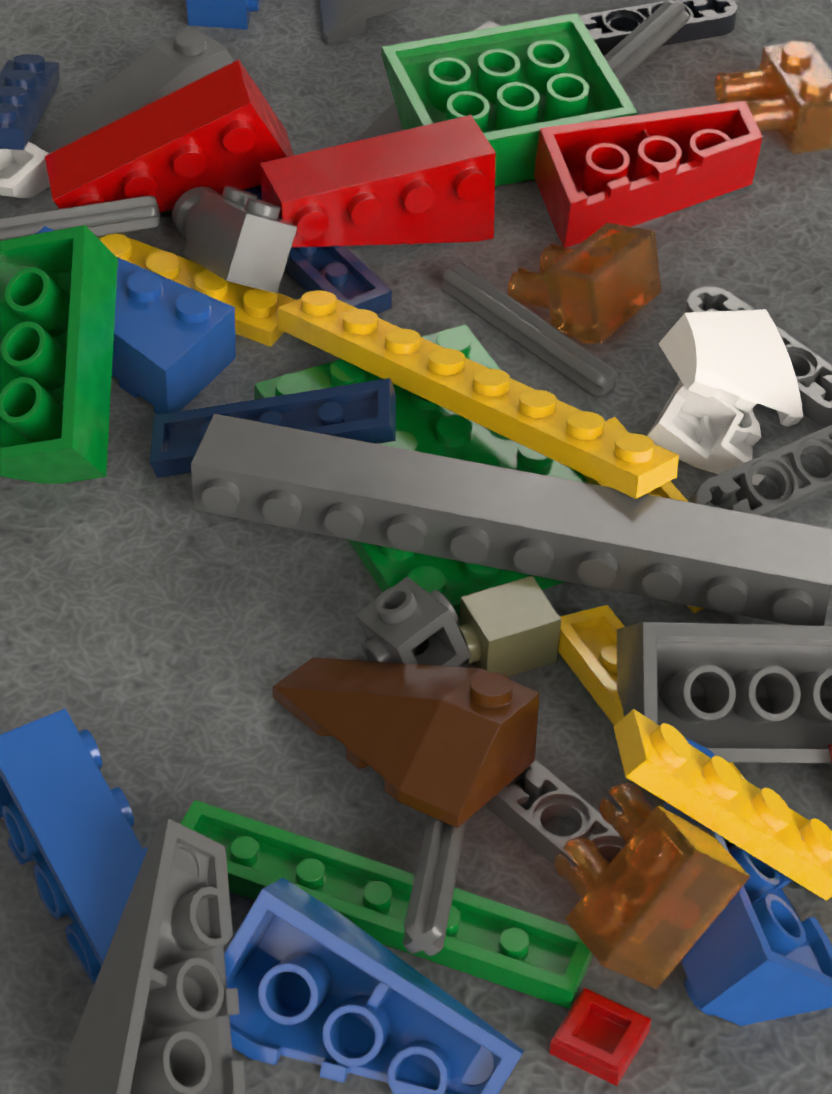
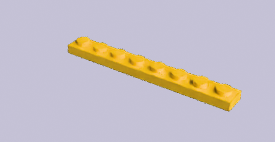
(481, 394)

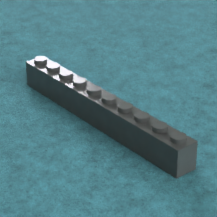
(515, 521)

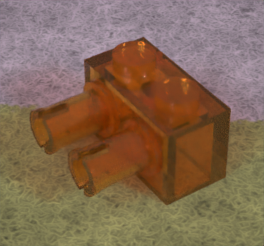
(789, 92)
(595, 284)
(654, 894)

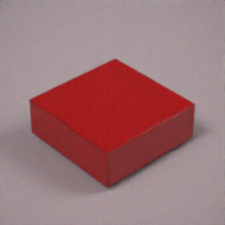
(600, 1036)

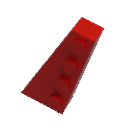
(191, 138)
(643, 165)
(389, 188)

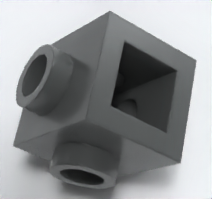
(412, 628)

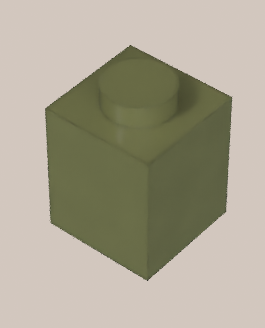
(510, 628)

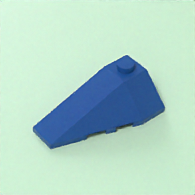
(757, 953)
(346, 1002)

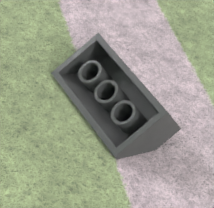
(733, 686)

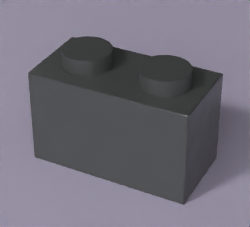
(240, 238)

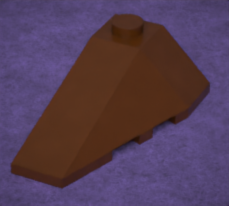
(431, 731)

